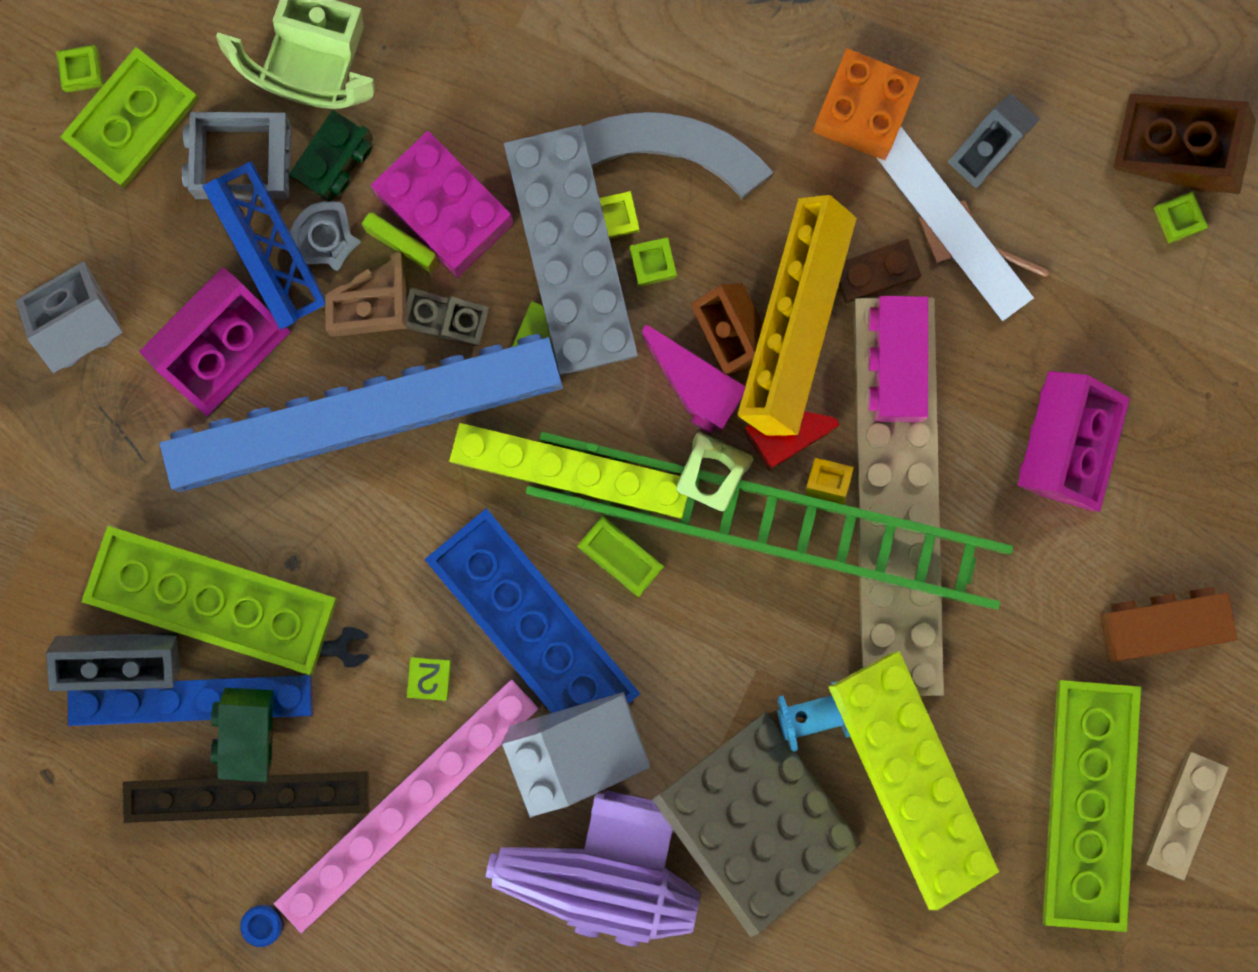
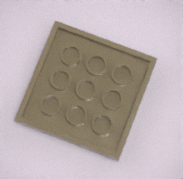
(757, 823)

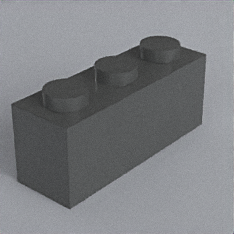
(113, 662)

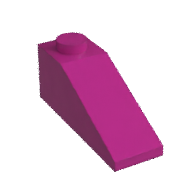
(699, 386)

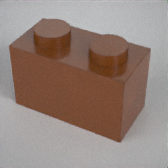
(730, 325)

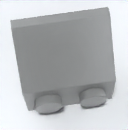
(68, 317)

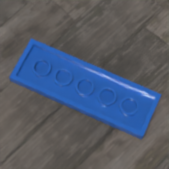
(526, 617)

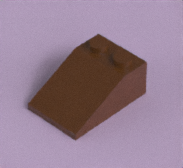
(1187, 141)

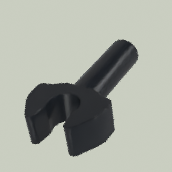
(340, 647)

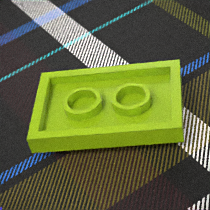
(129, 117)

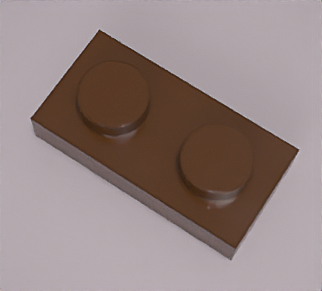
(878, 271)

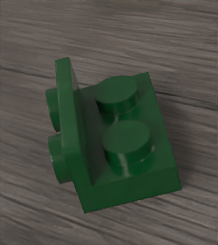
(332, 156)

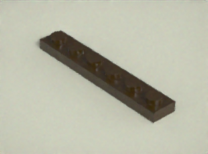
(246, 799)

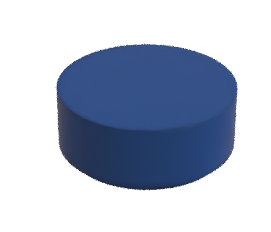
(261, 925)

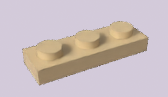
(1185, 815)

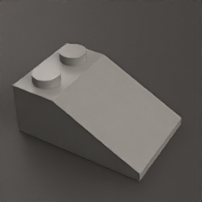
(574, 753)

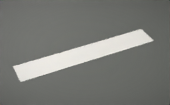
(955, 227)

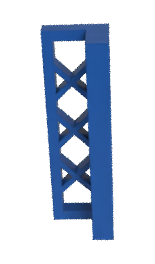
(253, 254)

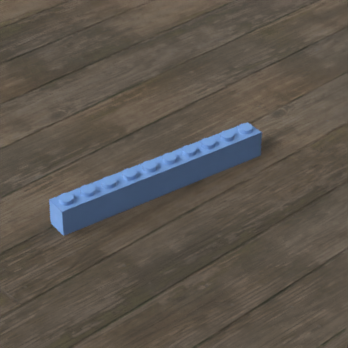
(361, 414)

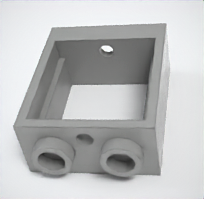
(278, 158)

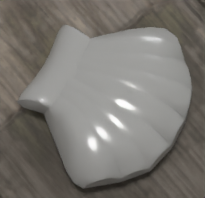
(324, 234)

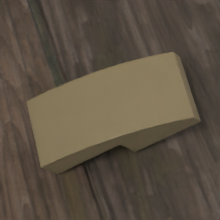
(445, 317)

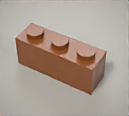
(1168, 624)

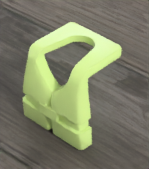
(711, 447)

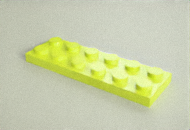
(914, 780)

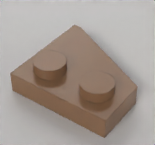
(370, 301)

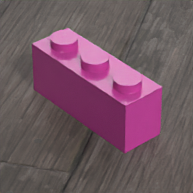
(899, 359)

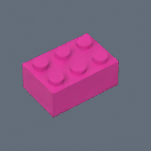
(442, 204)

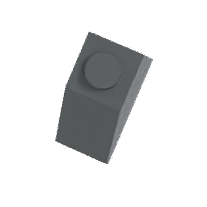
(993, 140)

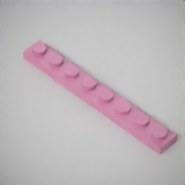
(405, 807)

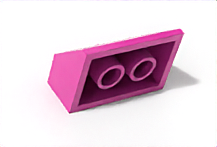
(214, 341)
(1073, 440)

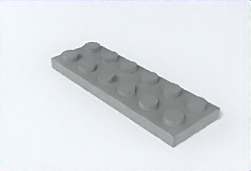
(570, 250)

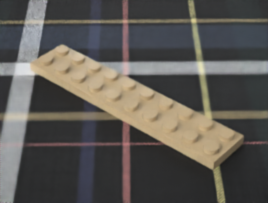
(902, 481)

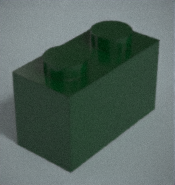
(244, 734)

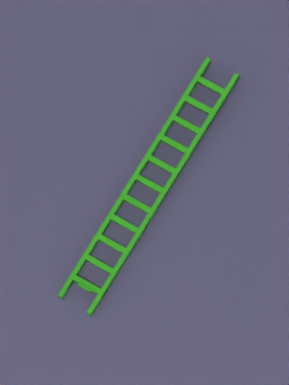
(965, 570)

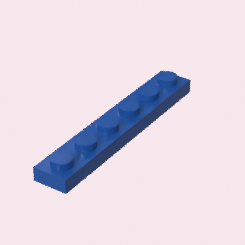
(184, 702)

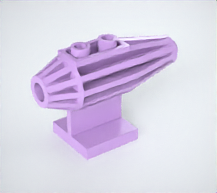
(612, 883)

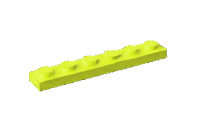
(568, 470)

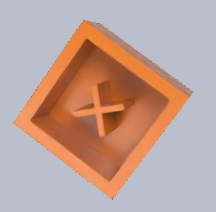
(866, 104)

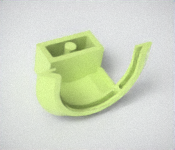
(308, 55)

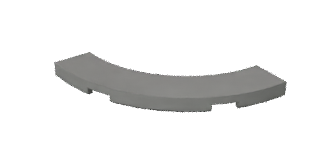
(677, 138)

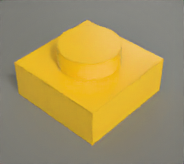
(829, 481)

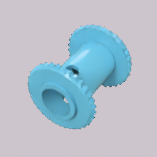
(819, 716)

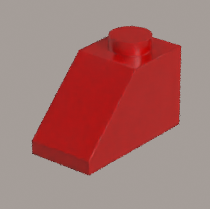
(778, 449)

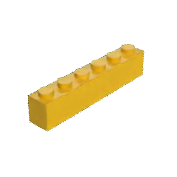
(797, 316)

